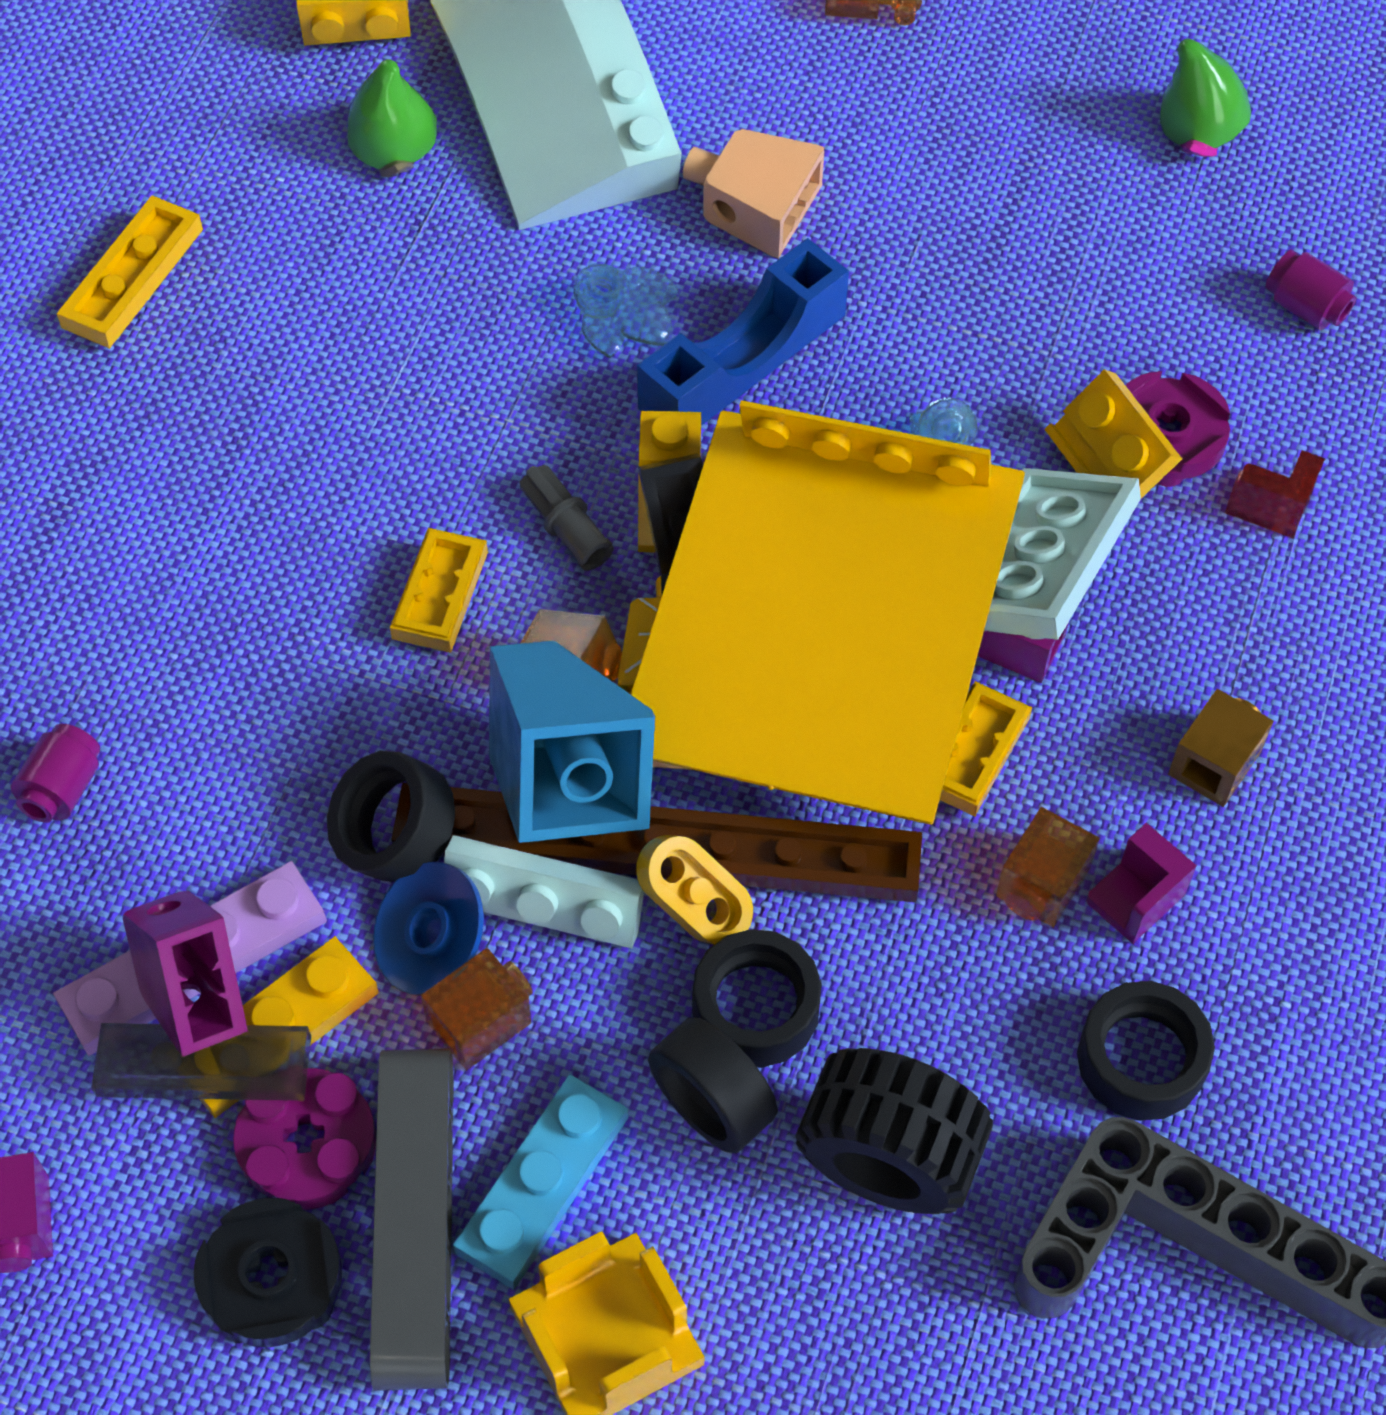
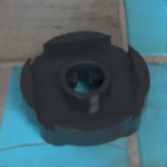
(235, 1249)

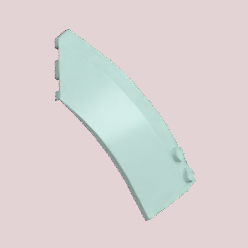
(563, 103)

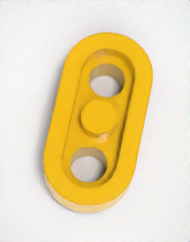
(691, 886)

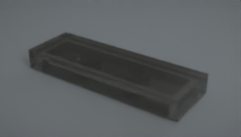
(250, 1066)

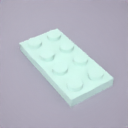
(1057, 547)

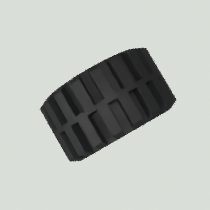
(894, 1131)

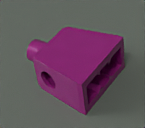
(186, 946)

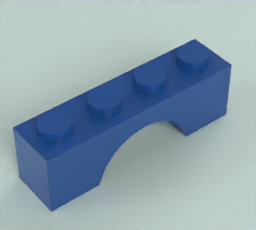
(790, 309)

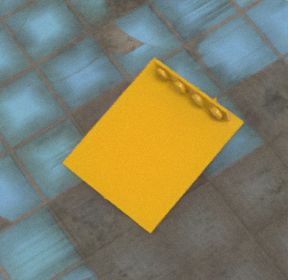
(827, 608)

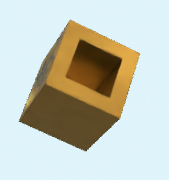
(1220, 747)

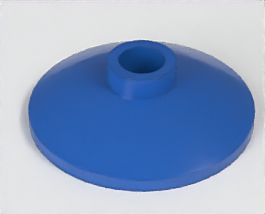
(427, 927)

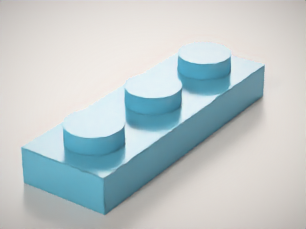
(541, 1182)

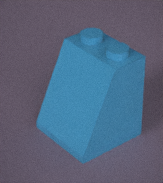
(567, 745)

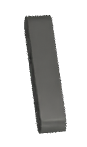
(412, 1221)

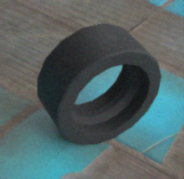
(354, 807)
(769, 951)
(1155, 1003)
(713, 1084)

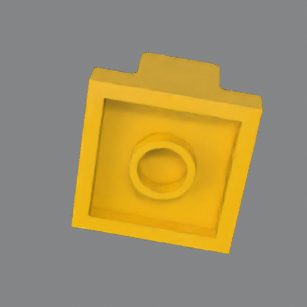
(606, 1325)

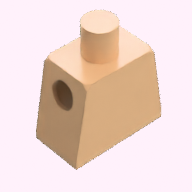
(758, 186)

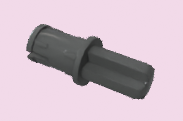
(566, 517)

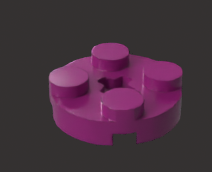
(1202, 416)
(334, 1161)

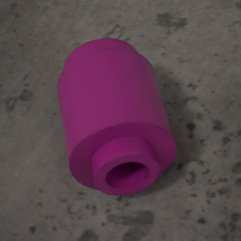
(1311, 289)
(56, 773)

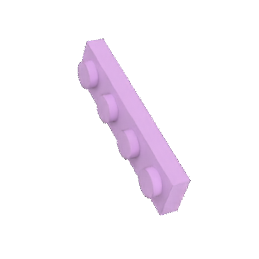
(256, 922)

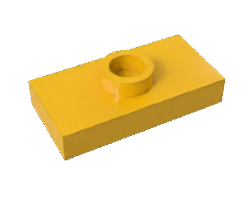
(439, 590)
(982, 745)

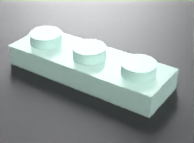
(551, 891)

